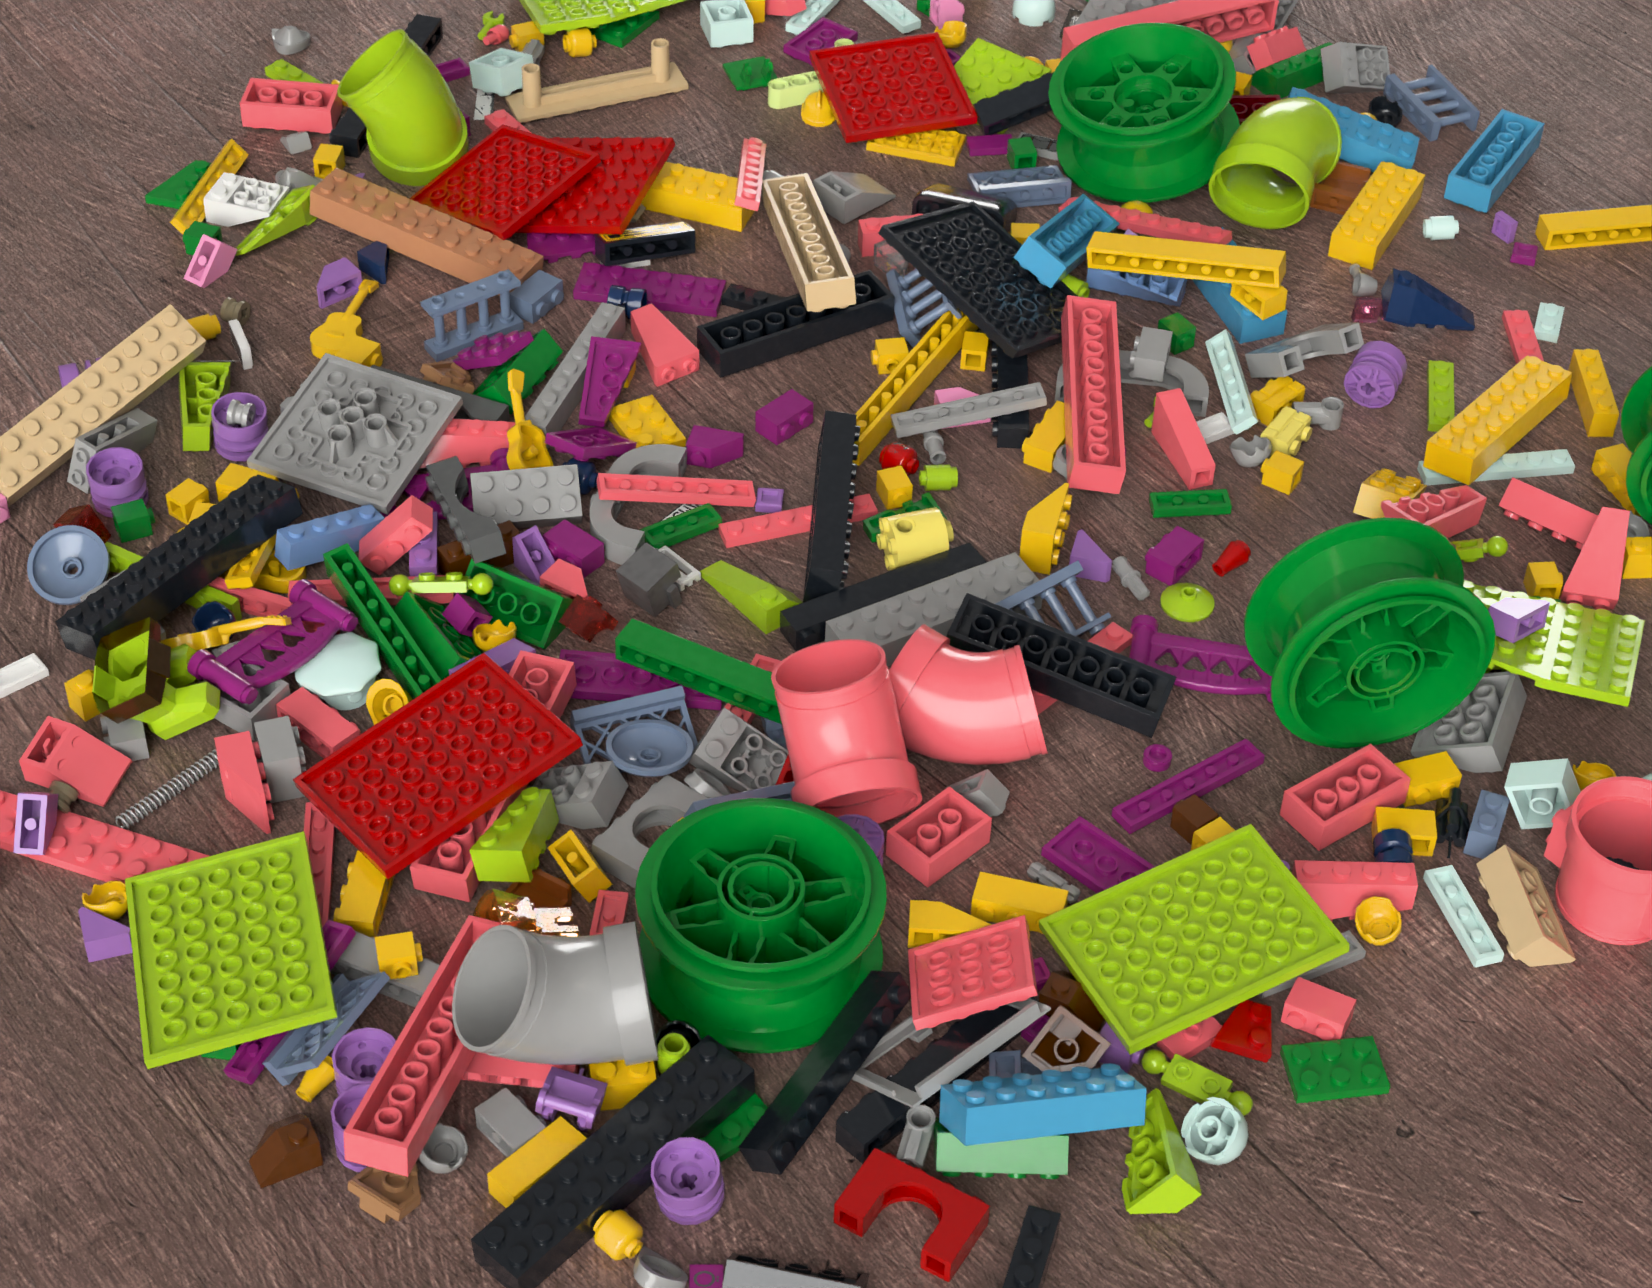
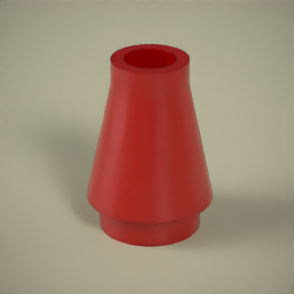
(1232, 557)

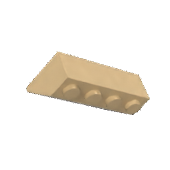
(1524, 909)

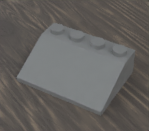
(1480, 727)

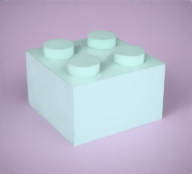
(726, 22)
(499, 71)
(1540, 790)

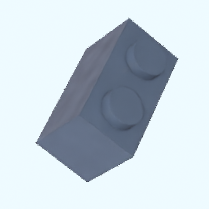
(536, 296)
(1486, 824)

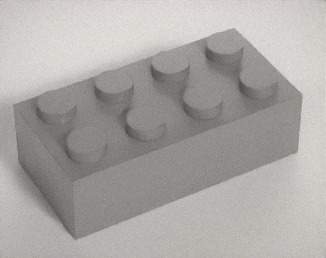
(528, 495)

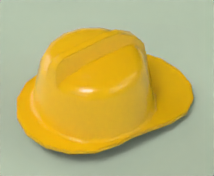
(816, 110)
(385, 698)

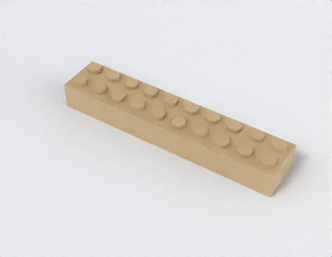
(808, 243)
(94, 398)

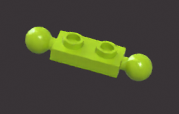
(1474, 549)
(451, 583)
(1194, 1080)

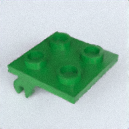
(750, 73)

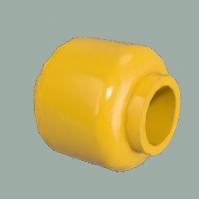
(579, 42)
(618, 1235)

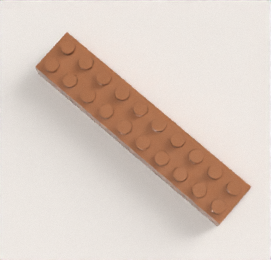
(418, 230)

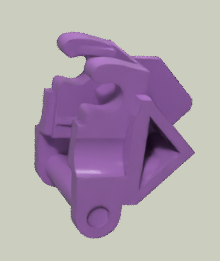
(572, 1095)

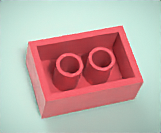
(938, 836)

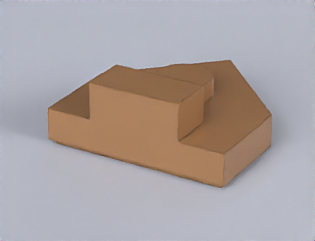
(448, 375)
(386, 1193)

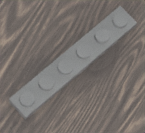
(968, 410)

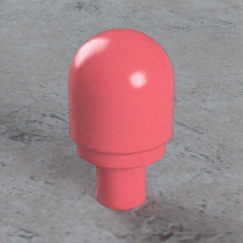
(496, 35)

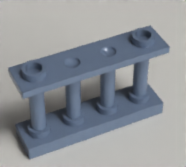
(1424, 116)
(907, 312)
(450, 343)
(1046, 589)

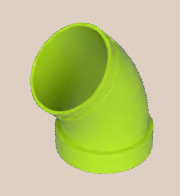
(406, 109)
(1290, 136)

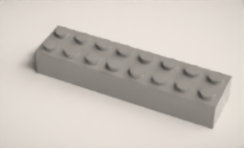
(934, 604)

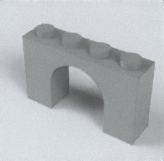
(1288, 354)
(618, 848)

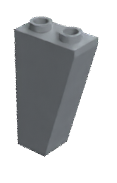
(130, 431)

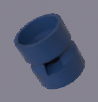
(629, 300)
(1393, 846)

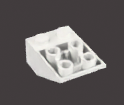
(241, 200)

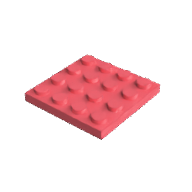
(971, 973)

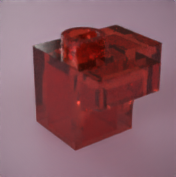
(84, 517)
(587, 618)

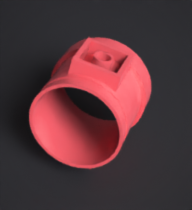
(1592, 891)

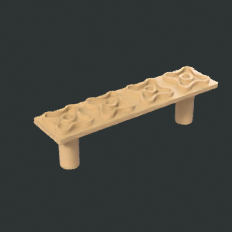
(596, 92)

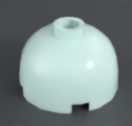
(1034, 11)
(1215, 1131)

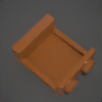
(1340, 188)
(544, 890)

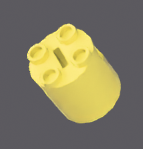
(913, 536)

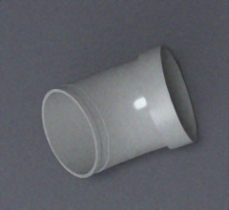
(556, 997)

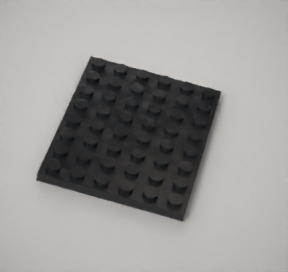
(976, 269)

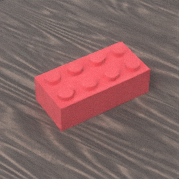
(290, 105)
(1344, 796)

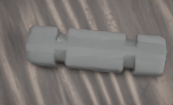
(1049, 878)

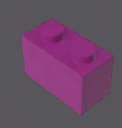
(784, 417)
(575, 547)
(1174, 555)

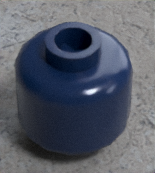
(586, 474)

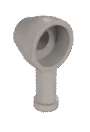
(1363, 283)

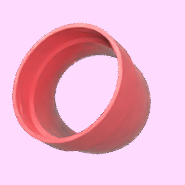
(965, 702)
(845, 731)

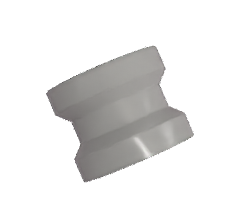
(240, 413)

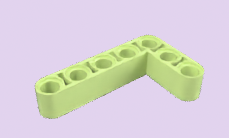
(794, 89)

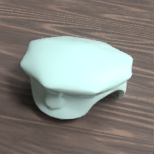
(342, 671)

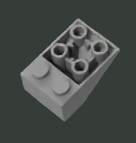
(1354, 67)
(849, 194)
(738, 754)
(584, 793)

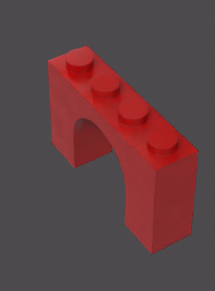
(887, 1181)

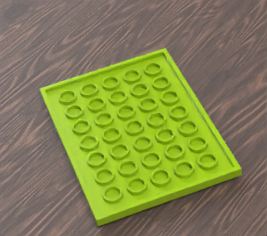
(1192, 938)
(228, 950)

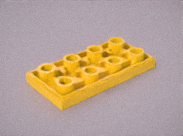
(928, 146)

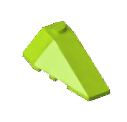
(288, 216)
(750, 594)
(1159, 1166)

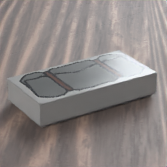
(1045, 146)

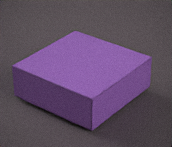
(1504, 227)
(769, 500)

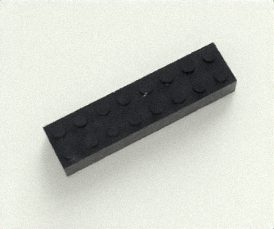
(787, 327)
(831, 505)
(1067, 665)

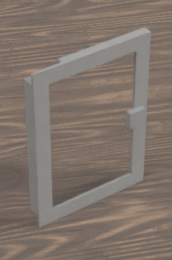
(1029, 1012)

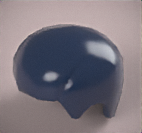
(212, 615)

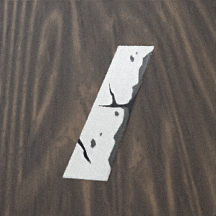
(484, 104)

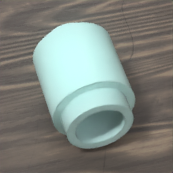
(1440, 227)

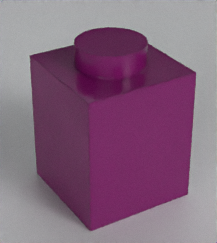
(465, 614)

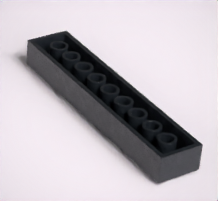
(182, 563)
(611, 1166)

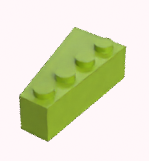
(198, 390)
(516, 838)

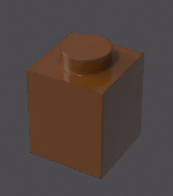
(1190, 816)

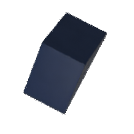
(374, 261)

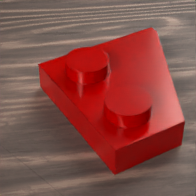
(1247, 1032)

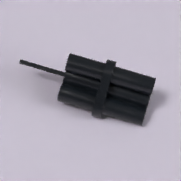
(1452, 820)

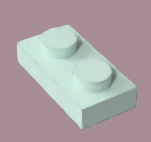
(1548, 322)

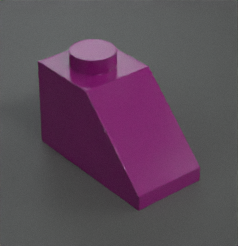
(713, 446)

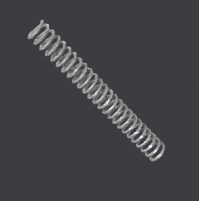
(162, 798)

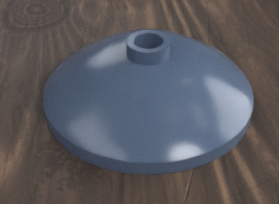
(58, 554)
(649, 748)

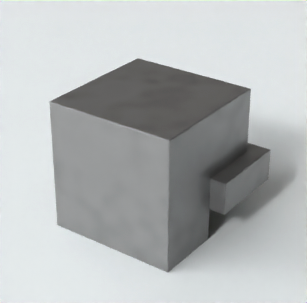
(649, 580)

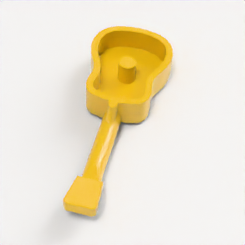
(341, 326)
(525, 440)
(275, 576)
(220, 634)

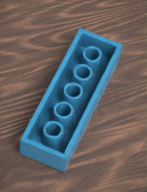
(1368, 140)
(1493, 161)
(1062, 241)
(1239, 319)
(1042, 1104)

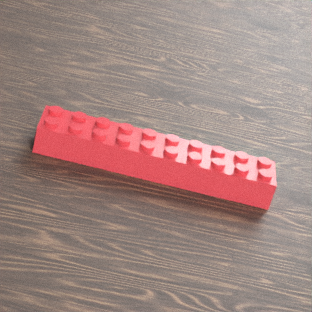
(1217, 18)
(1092, 395)
(449, 866)
(417, 1073)

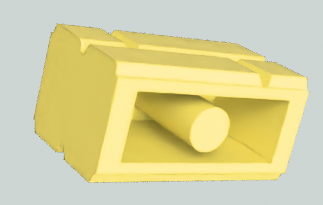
(1288, 431)

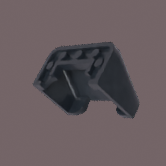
(943, 196)

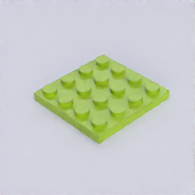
(991, 69)

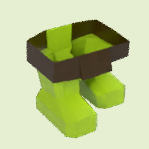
(146, 679)

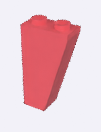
(663, 346)
(1182, 439)
(1599, 566)

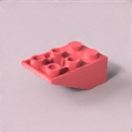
(75, 758)
(243, 776)

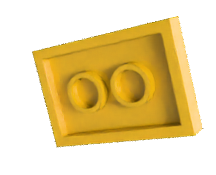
(646, 423)

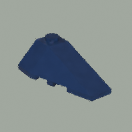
(1413, 301)

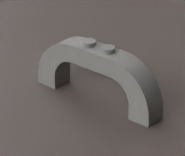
(1177, 375)
(650, 460)

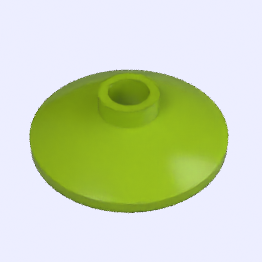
(1187, 602)

